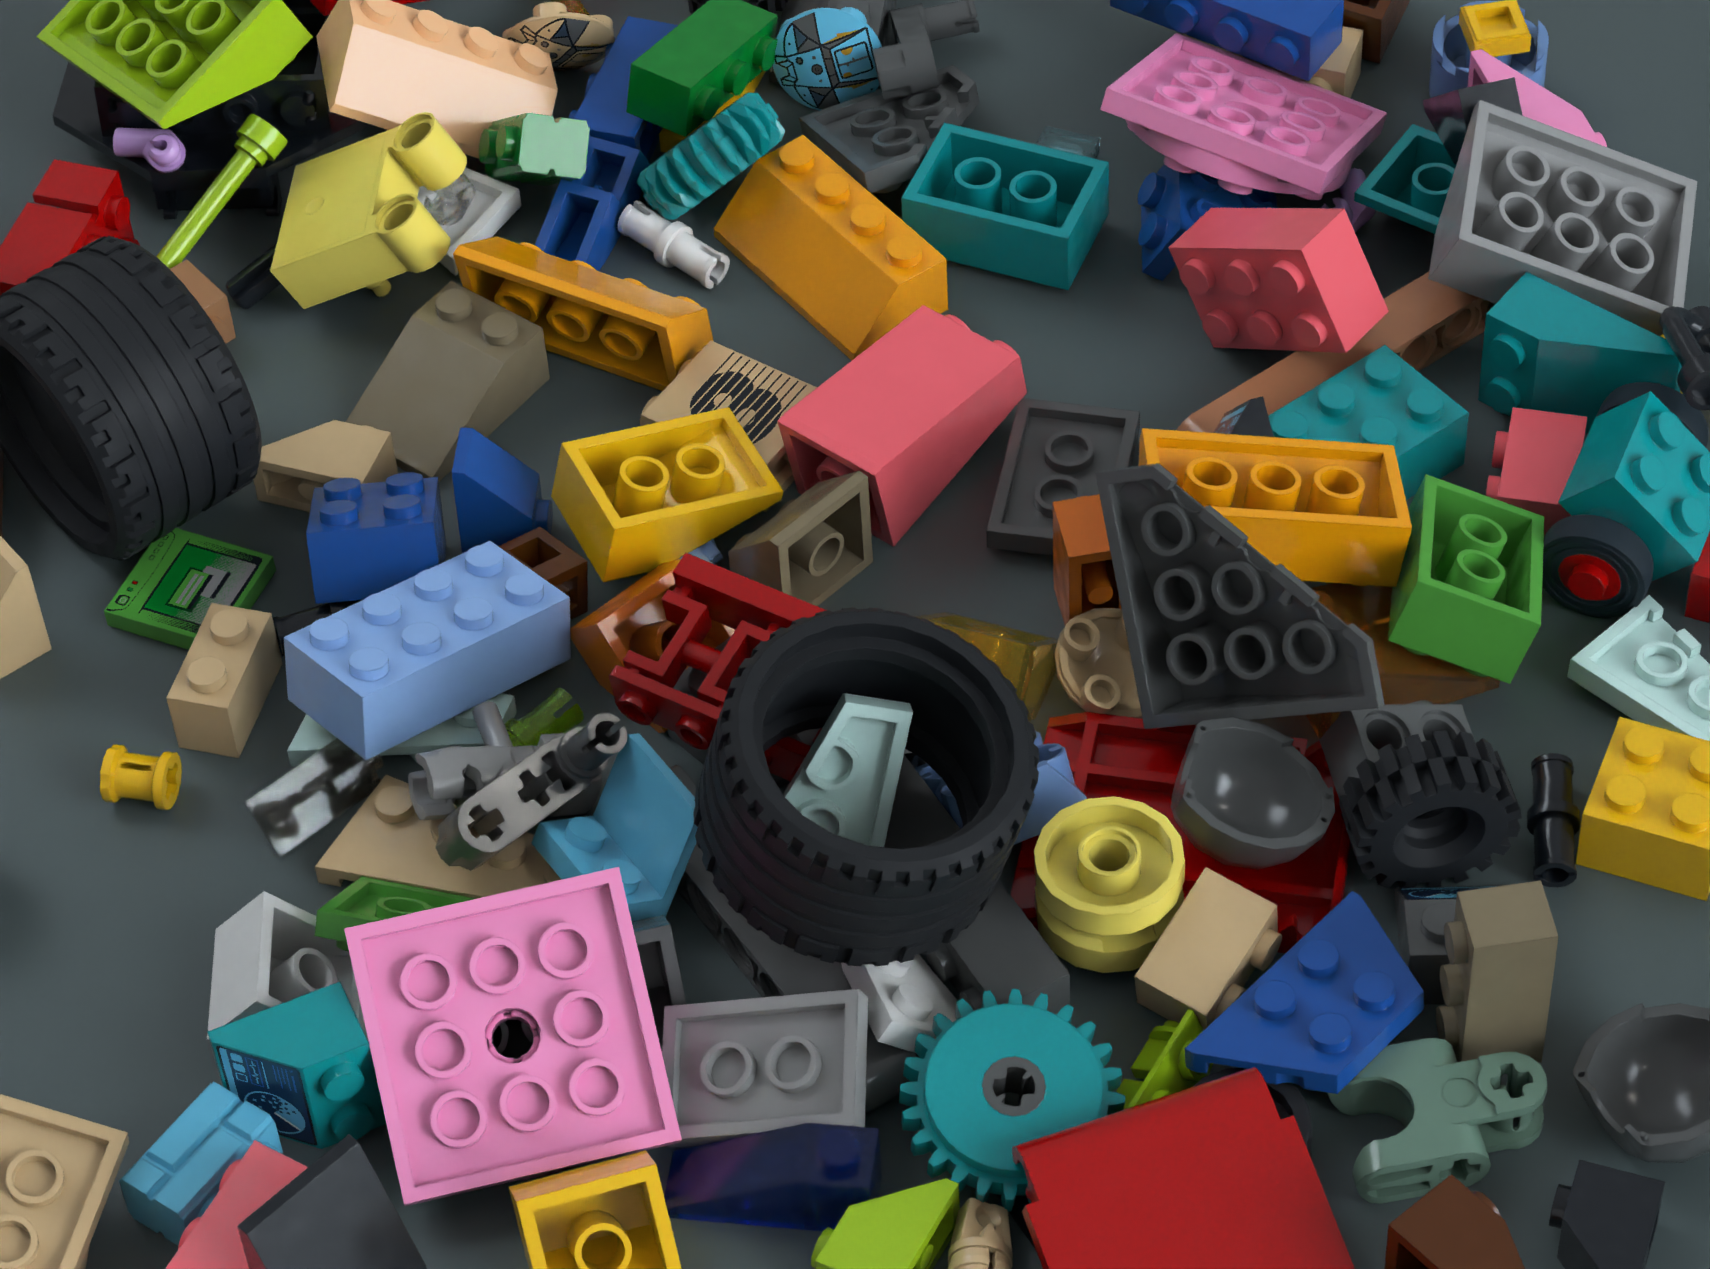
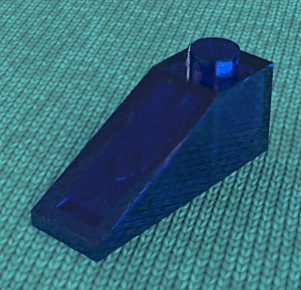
(777, 1177)

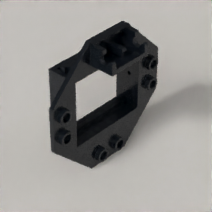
(209, 137)

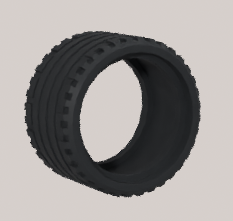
(120, 399)
(830, 891)

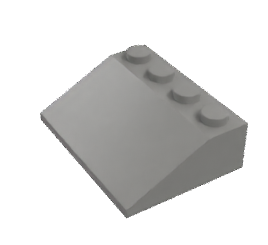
(1566, 214)

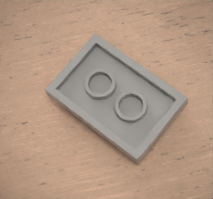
(766, 1063)

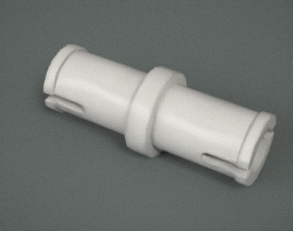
(673, 244)

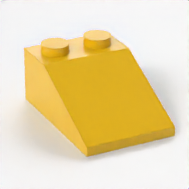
(660, 490)

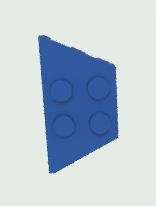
(1318, 1007)

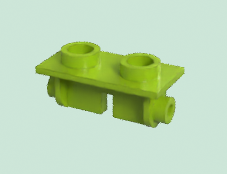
(1163, 1063)

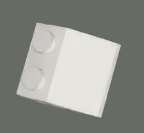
(273, 957)

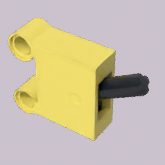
(358, 217)

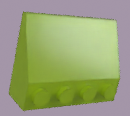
(176, 53)

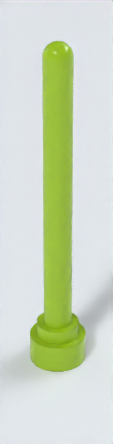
(256, 145)

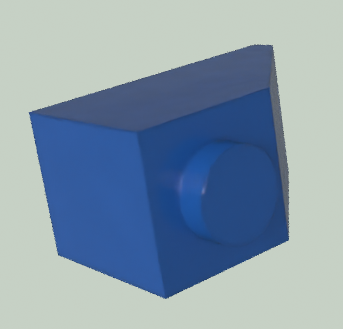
(495, 493)

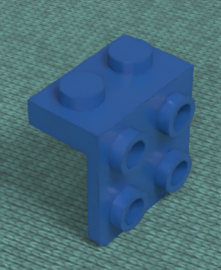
(1174, 203)

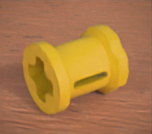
(140, 777)

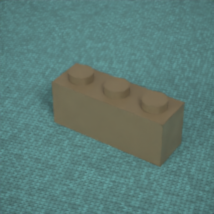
(1498, 972)

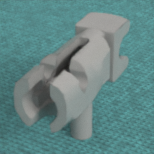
(460, 772)

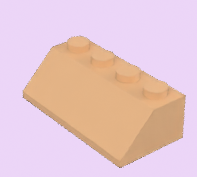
(403, 61)

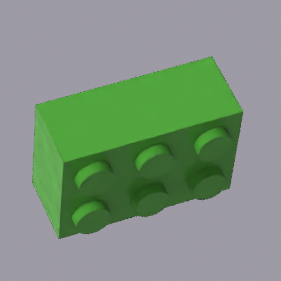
(1469, 580)

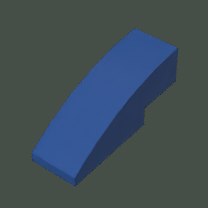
(587, 210)

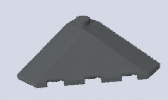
(1217, 621)

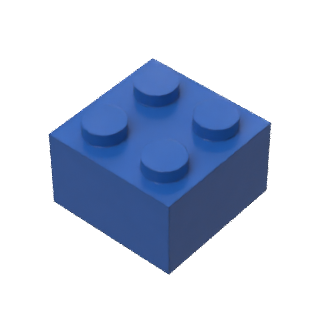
(373, 534)

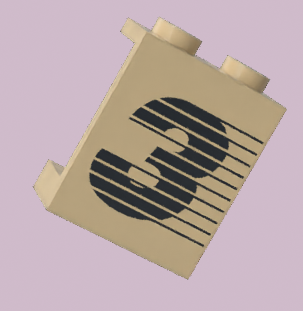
(749, 388)

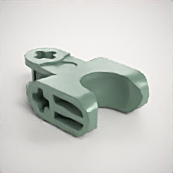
(1449, 1113)

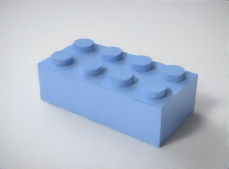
(427, 649)

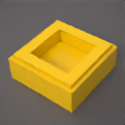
(1495, 28)

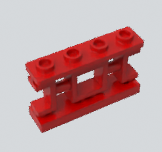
(703, 594)

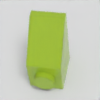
(892, 1230)

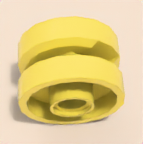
(1107, 882)

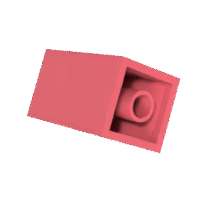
(905, 415)

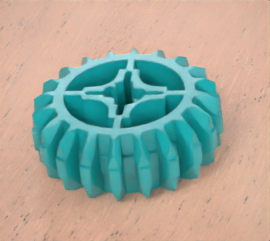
(711, 156)

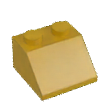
(597, 1217)

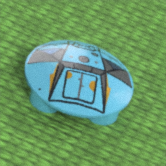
(826, 57)

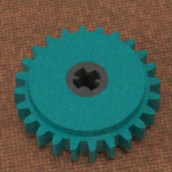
(995, 1051)

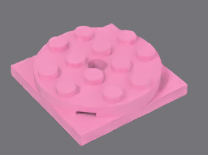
(1241, 120)
(536, 955)

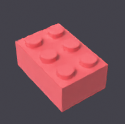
(1279, 279)

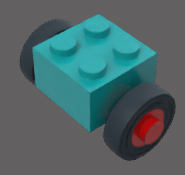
(1632, 502)

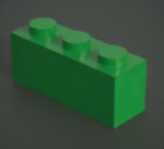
(702, 64)

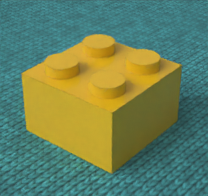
(1651, 810)

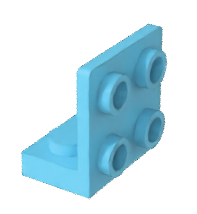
(638, 825)

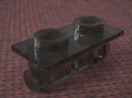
(313, 794)

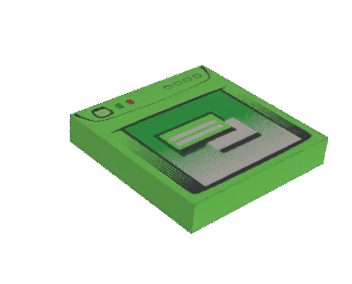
(180, 580)

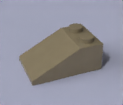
(452, 370)

